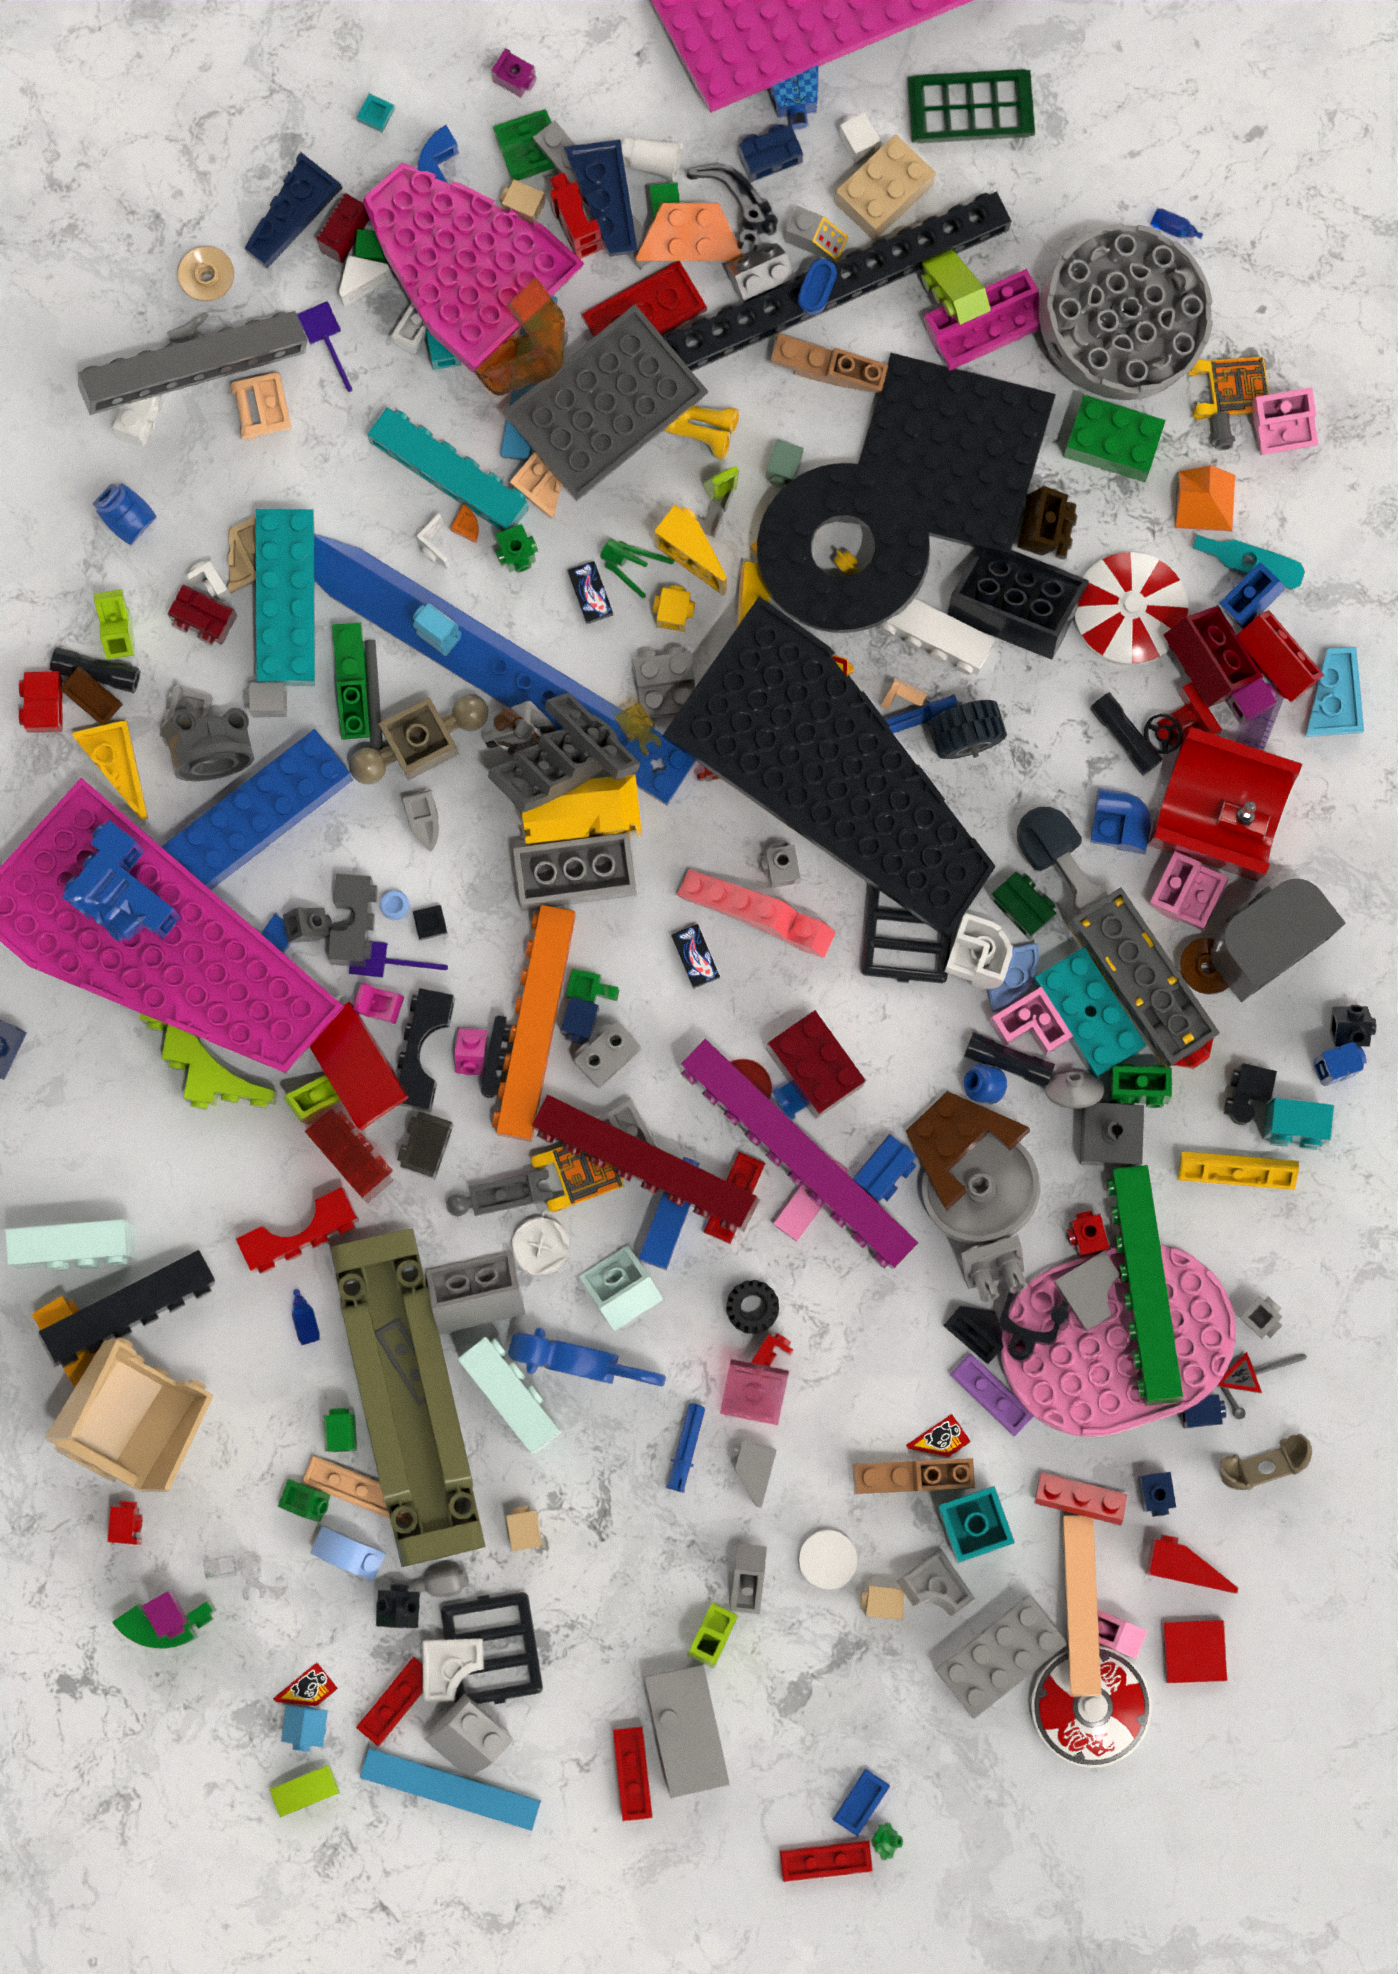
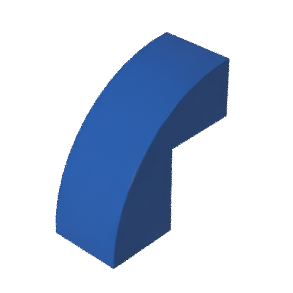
(437, 149)

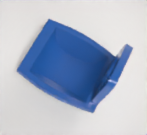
(124, 512)

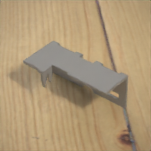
(715, 515)

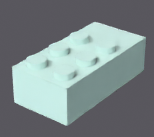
(71, 1244)
(509, 1395)

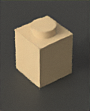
(524, 200)
(524, 1529)
(883, 1602)

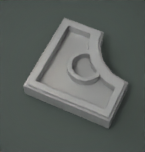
(1088, 1289)
(936, 1583)

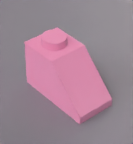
(1120, 1635)

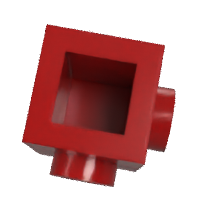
(1087, 1234)

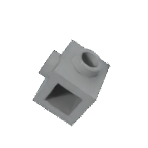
(781, 865)
(1263, 1317)

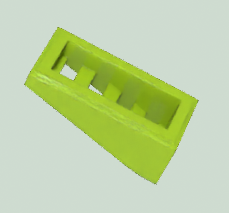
(721, 483)

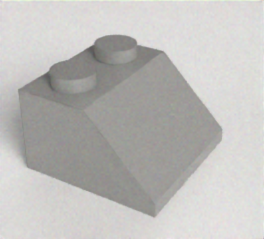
(469, 1737)

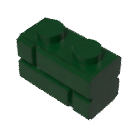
(1023, 904)

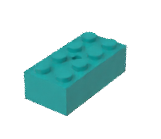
(1098, 1040)

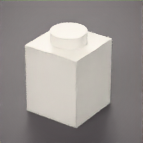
(859, 137)

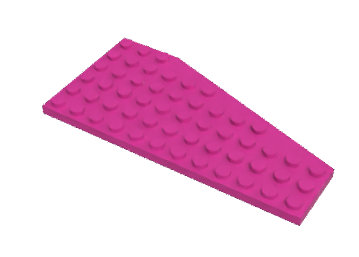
(754, 44)
(204, 977)

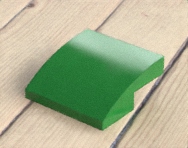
(518, 148)

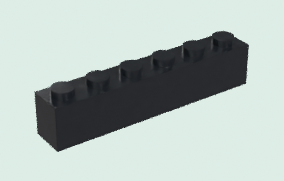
(127, 1308)

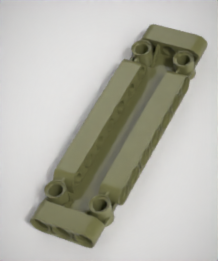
(414, 1446)

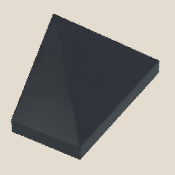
(977, 1330)

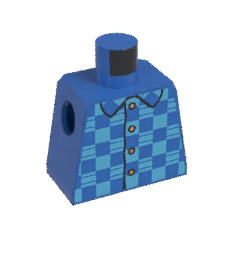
(796, 97)

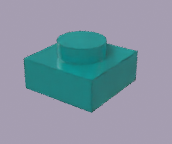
(375, 113)

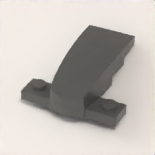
(563, 757)

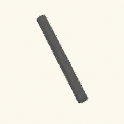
(373, 694)

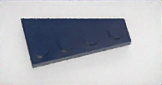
(604, 185)
(301, 199)

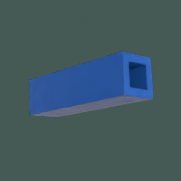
(665, 1231)

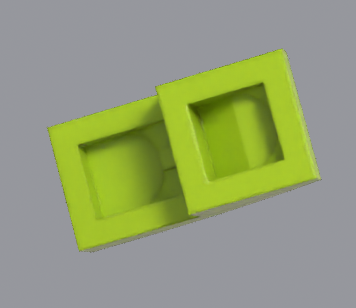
(304, 1791)

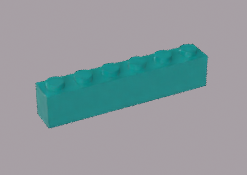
(447, 470)

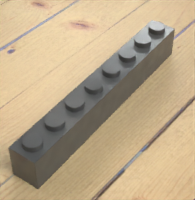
(191, 362)

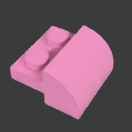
(1285, 421)
(1188, 891)

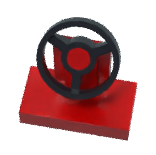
(1175, 725)

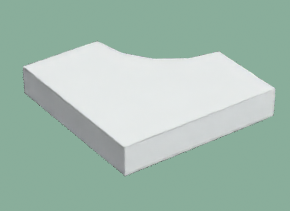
(447, 1664)

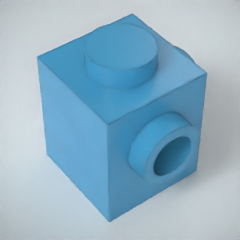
(304, 1727)

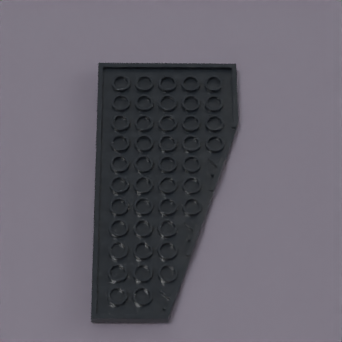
(821, 759)

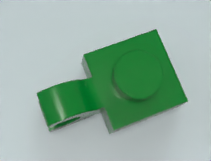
(587, 987)

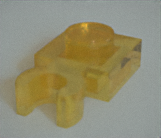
(636, 725)

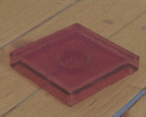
(754, 1392)

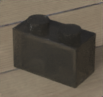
(425, 1145)

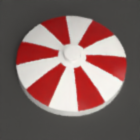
(1130, 608)

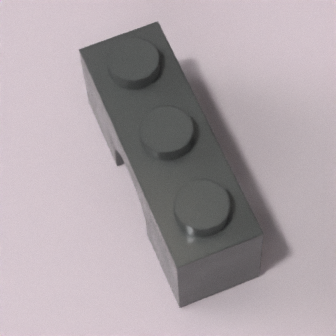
(352, 945)

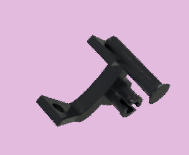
(1027, 1337)

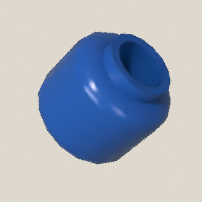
(985, 1084)

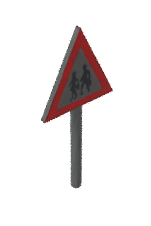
(1243, 1376)

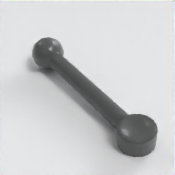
(1239, 1413)

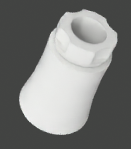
(653, 157)

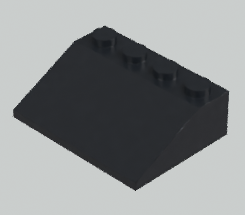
(1018, 600)

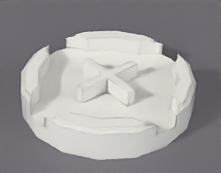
(540, 1246)
(828, 1559)

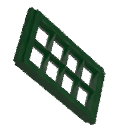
(918, 110)

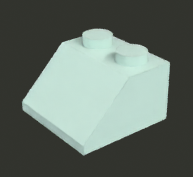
(621, 1287)

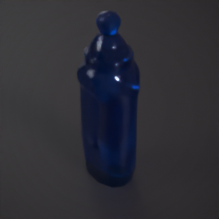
(1174, 224)
(304, 1320)

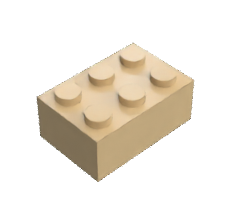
(885, 187)

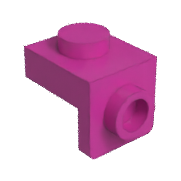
(378, 1003)
(470, 1051)

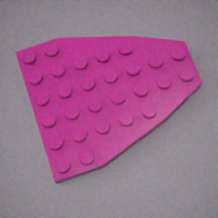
(462, 258)

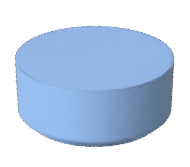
(394, 905)

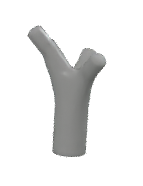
(187, 330)

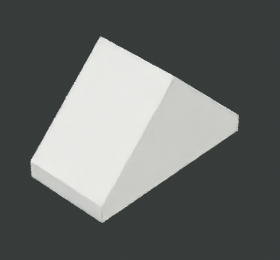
(361, 278)

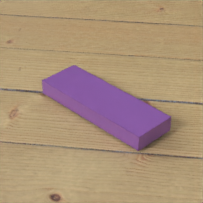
(991, 1394)

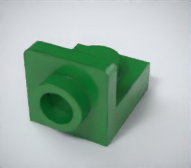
(304, 1501)

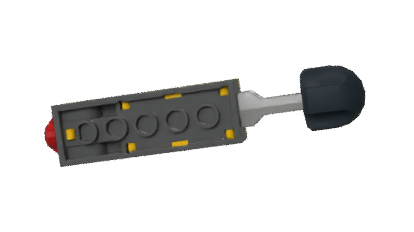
(1122, 948)

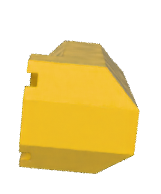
(591, 809)

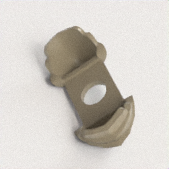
(1288, 1460)

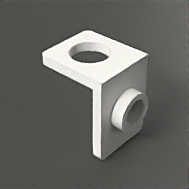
(428, 549)

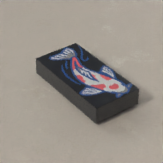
(590, 592)
(695, 956)

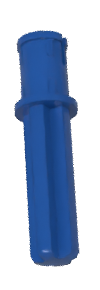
(920, 714)
(686, 1448)

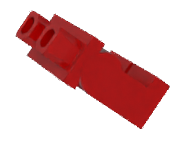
(567, 205)

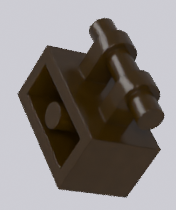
(1047, 523)

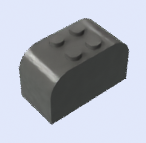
(1272, 935)

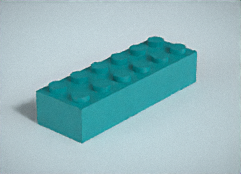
(285, 596)

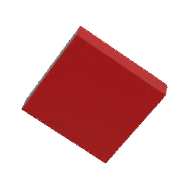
(1195, 1651)

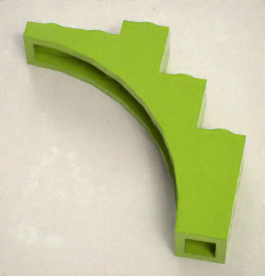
(205, 1076)

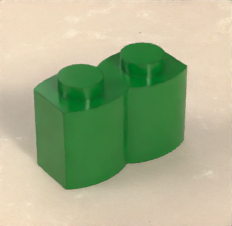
(340, 1431)

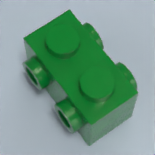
(1140, 1085)

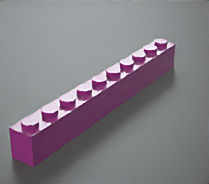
(798, 1154)

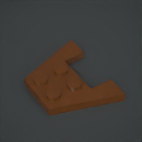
(950, 1132)

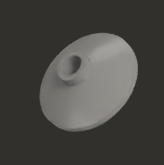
(1074, 1089)

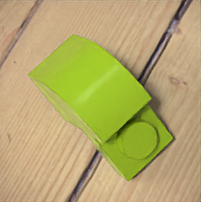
(115, 624)
(712, 1635)

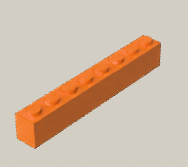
(535, 1023)

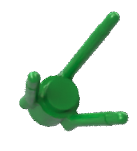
(618, 553)

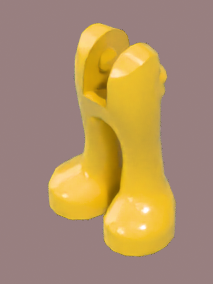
(717, 439)

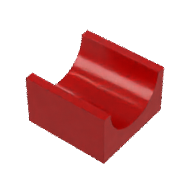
(1205, 776)

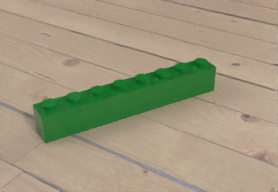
(1146, 1286)

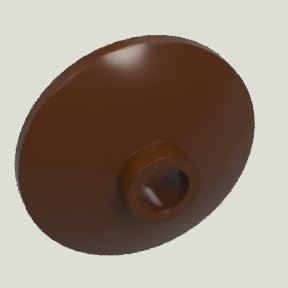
(1192, 958)

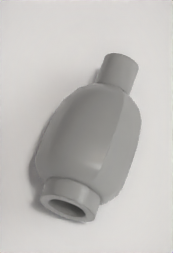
(443, 1582)

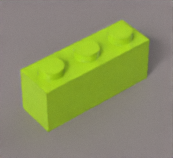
(955, 287)

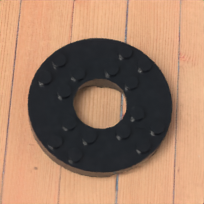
(853, 496)

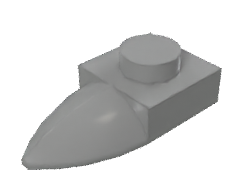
(423, 817)

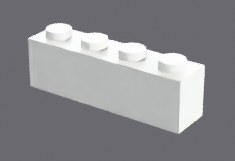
(941, 636)

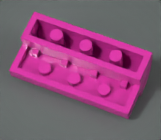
(1012, 317)

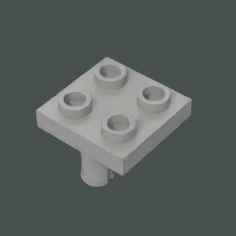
(993, 1262)

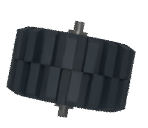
(967, 729)

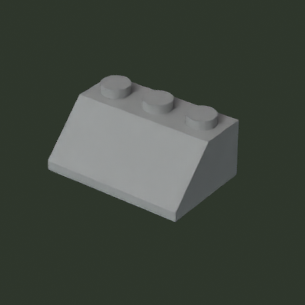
(475, 1292)

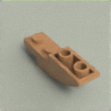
(828, 366)
(913, 1476)

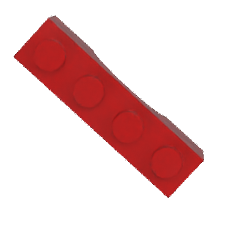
(332, 1215)

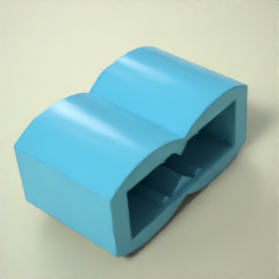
(436, 628)

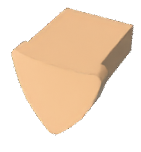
(906, 691)

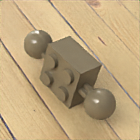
(418, 739)

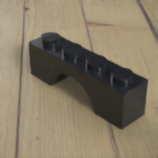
(431, 1013)

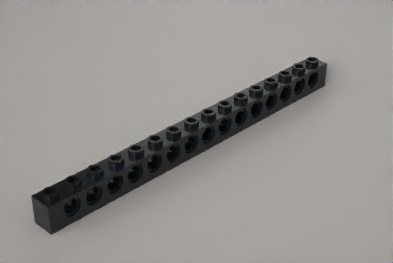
(988, 207)

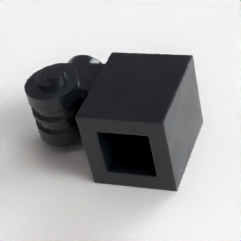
(1249, 1084)

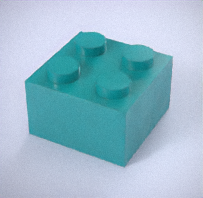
(1298, 1122)
(975, 1524)

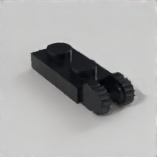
(495, 1059)

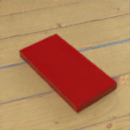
(664, 298)
(357, 1068)

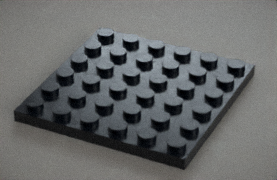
(959, 448)

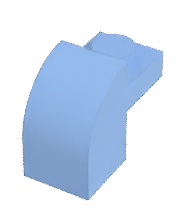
(347, 1553)

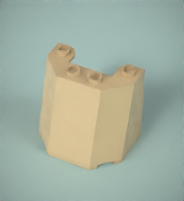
(129, 1419)

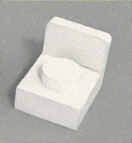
(214, 582)

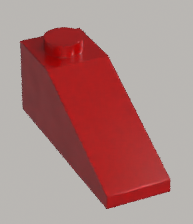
(1181, 1564)

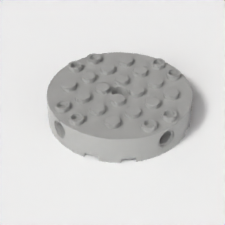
(1116, 351)

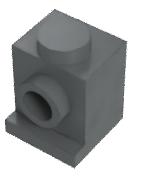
(306, 924)

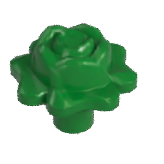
(886, 1841)

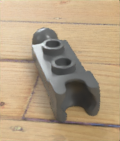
(501, 1195)

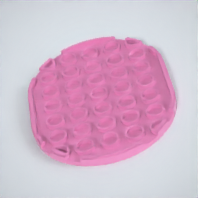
(1089, 1378)

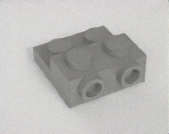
(664, 681)

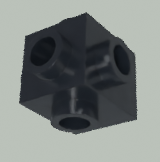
(1352, 1025)
(397, 1607)

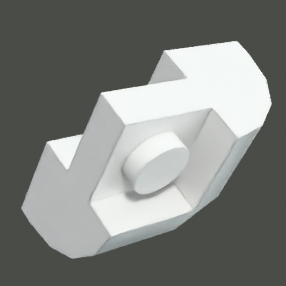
(980, 953)

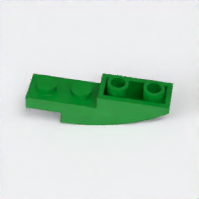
(351, 681)

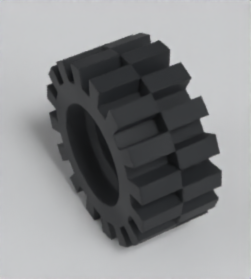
(746, 1324)

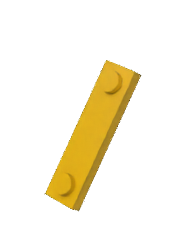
(1238, 1170)

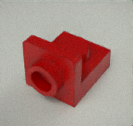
(766, 1355)

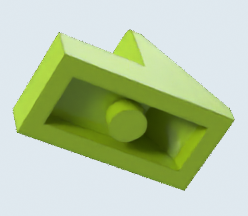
(312, 1099)

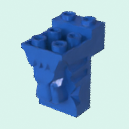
(114, 895)

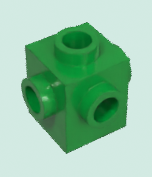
(516, 549)

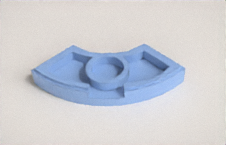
(1018, 977)

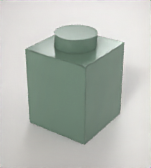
(784, 463)

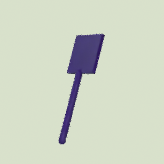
(320, 324)
(376, 965)

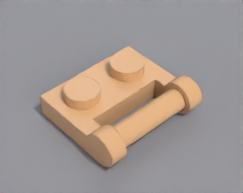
(270, 404)

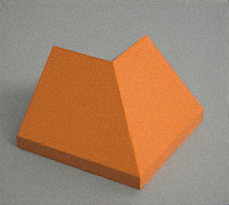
(1205, 499)

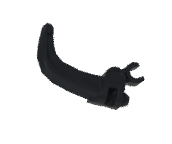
(757, 212)

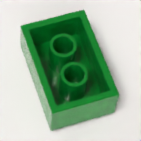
(1114, 438)

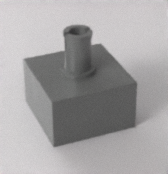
(1112, 1135)

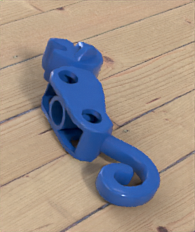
(574, 1360)

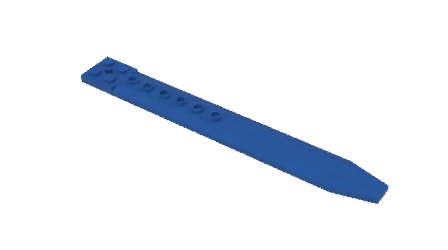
(480, 655)

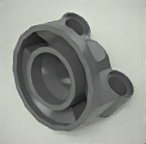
(208, 745)

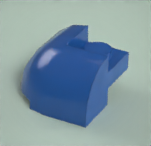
(1121, 821)

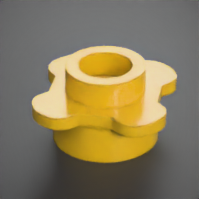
(846, 562)

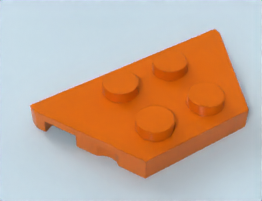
(689, 234)

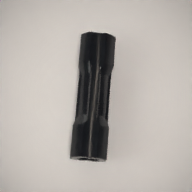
(112, 674)
(1113, 717)
(1007, 1059)

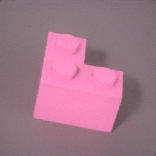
(1036, 1015)

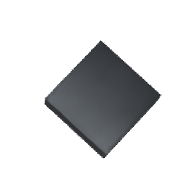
(430, 922)

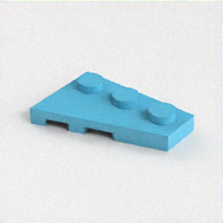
(1337, 696)

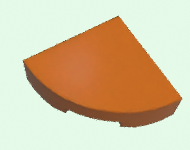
(466, 524)

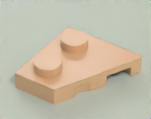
(538, 485)

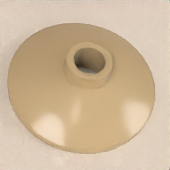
(201, 262)

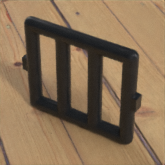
(870, 942)
(524, 1628)

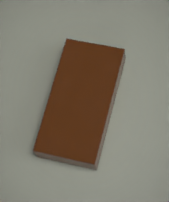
(91, 696)

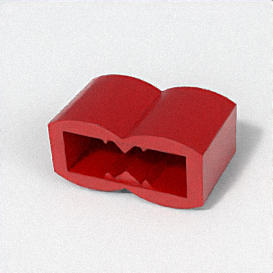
(42, 702)

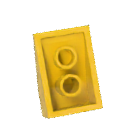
(685, 542)

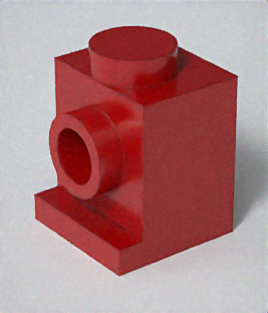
(125, 1523)

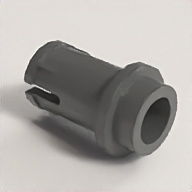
(1222, 431)

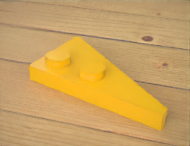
(114, 755)

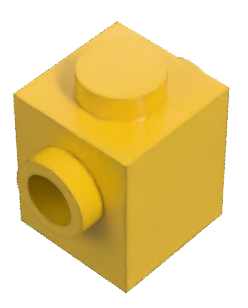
(673, 608)

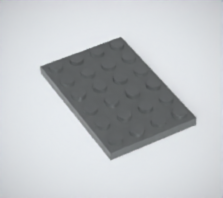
(605, 403)

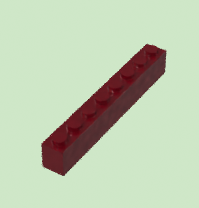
(645, 1163)

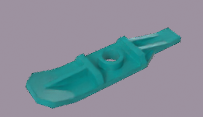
(1233, 551)

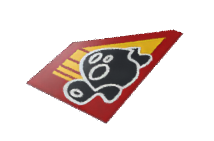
(941, 1439)
(308, 1689)

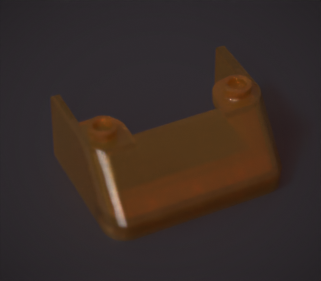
(530, 356)

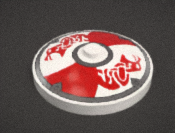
(1092, 1728)

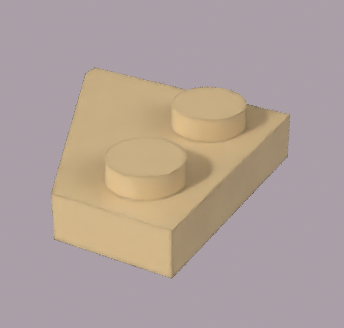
(242, 555)

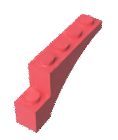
(758, 911)

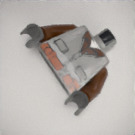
(518, 728)

